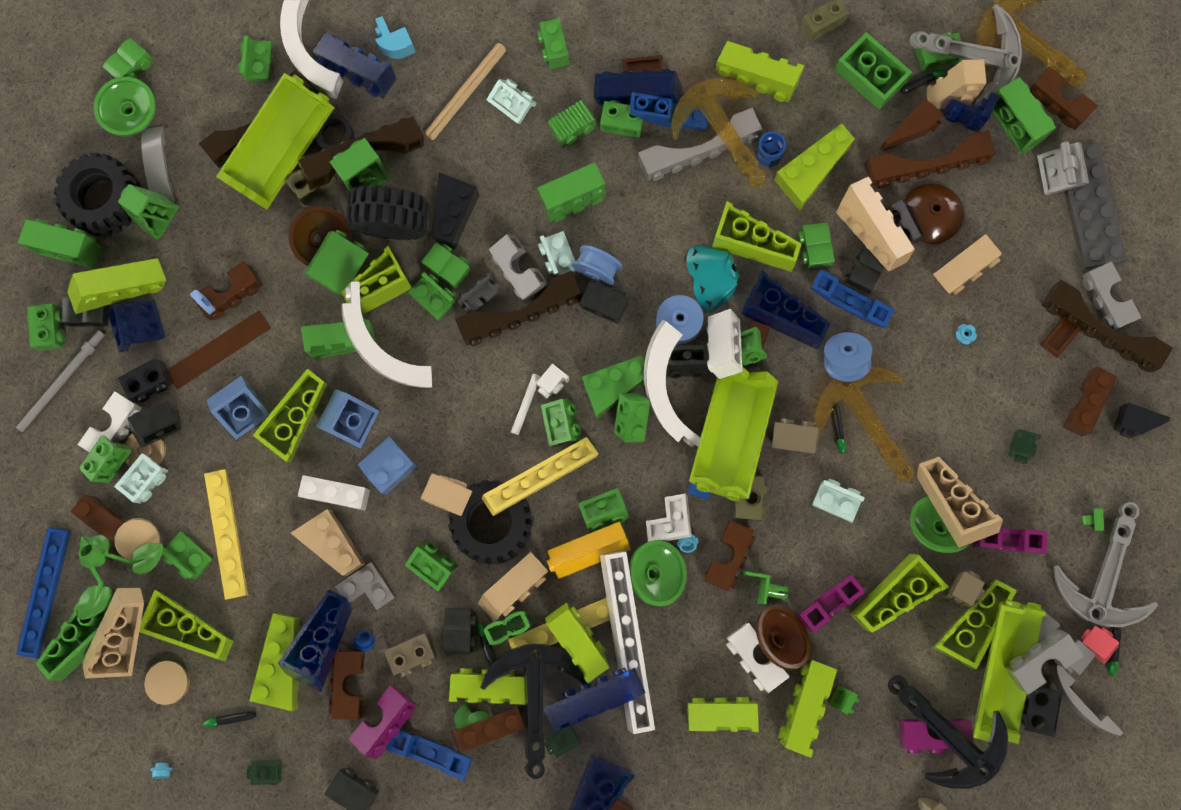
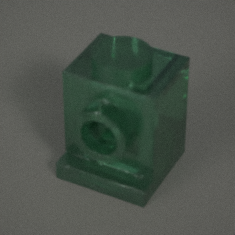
(1023, 445)
(570, 738)
(272, 770)

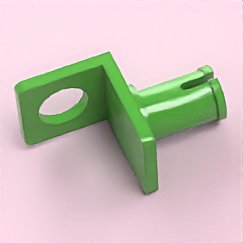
(767, 589)

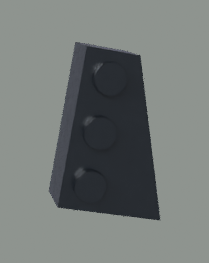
(453, 208)

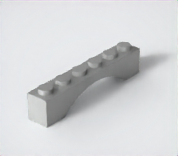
(662, 160)

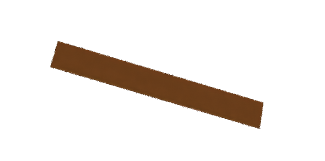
(218, 349)

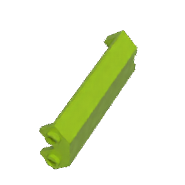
(276, 140)
(734, 434)
(1014, 632)

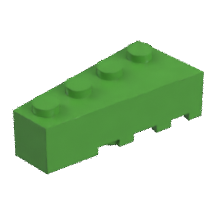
(70, 646)

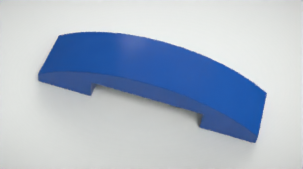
(851, 301)
(430, 753)

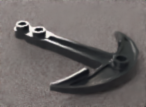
(534, 680)
(968, 752)

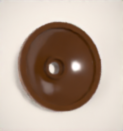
(310, 222)
(936, 225)
(783, 637)

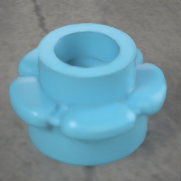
(960, 334)
(688, 544)
(161, 771)

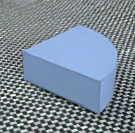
(202, 301)

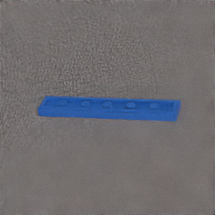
(43, 593)

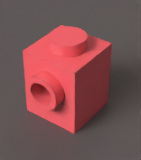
(1100, 642)

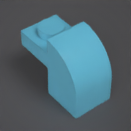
(393, 44)

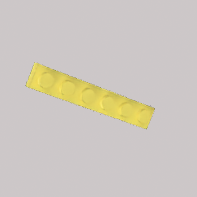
(539, 476)
(226, 534)
(592, 615)

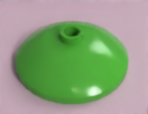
(117, 98)
(925, 521)
(667, 572)

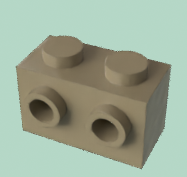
(796, 437)
(965, 589)
(411, 654)

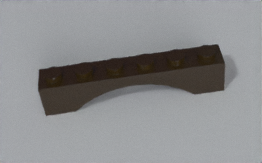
(397, 137)
(222, 143)
(559, 292)
(1068, 303)

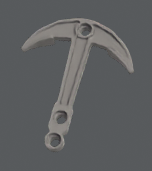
(992, 57)
(1106, 581)

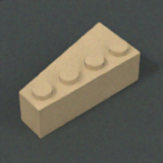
(117, 636)

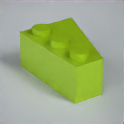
(381, 282)
(578, 641)
(722, 714)

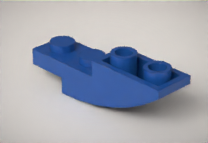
(660, 111)

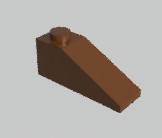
(916, 125)
(97, 516)

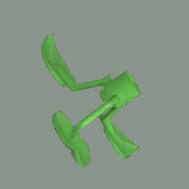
(94, 553)

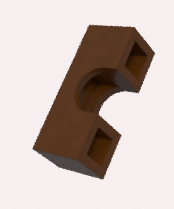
(1072, 112)
(243, 284)
(1095, 390)
(738, 539)
(343, 703)
(487, 730)

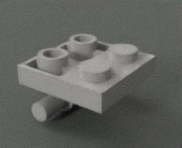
(1063, 168)

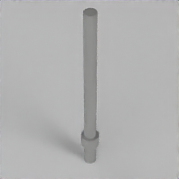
(87, 349)

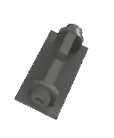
(471, 299)

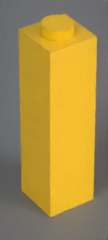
(587, 550)

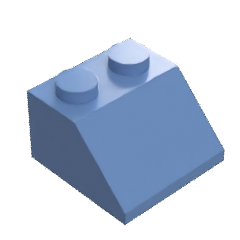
(238, 407)
(347, 418)
(387, 466)

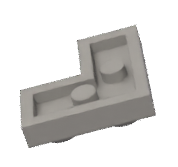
(366, 581)

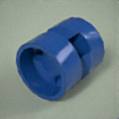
(770, 149)

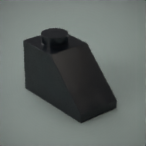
(1135, 420)

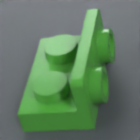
(255, 59)
(432, 296)
(751, 346)
(561, 422)
(104, 460)
(603, 510)
(186, 556)
(431, 564)

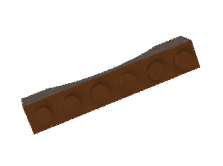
(889, 168)

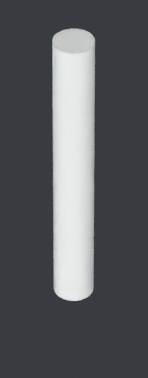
(525, 404)

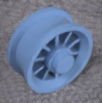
(596, 265)
(683, 315)
(847, 356)

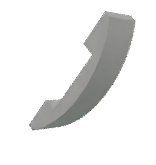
(155, 162)
(1063, 682)

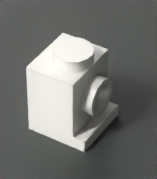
(551, 381)

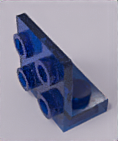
(972, 117)
(135, 323)

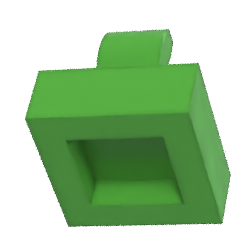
(1096, 520)
(843, 700)

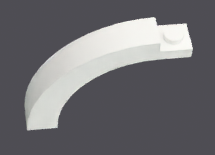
(313, 73)
(371, 353)
(655, 368)

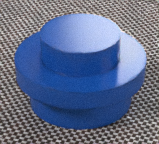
(364, 641)

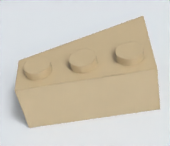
(330, 542)
(513, 587)

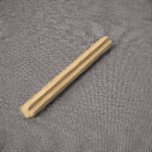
(465, 91)

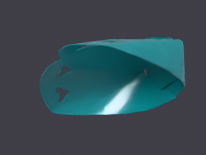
(713, 274)

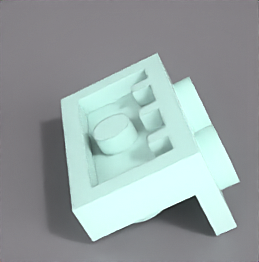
(511, 100)
(558, 253)
(141, 479)
(838, 500)

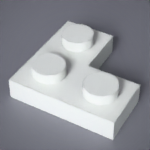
(675, 525)

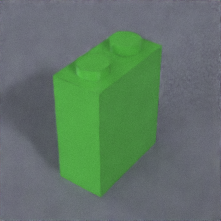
(336, 262)

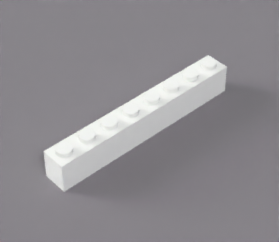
(626, 636)

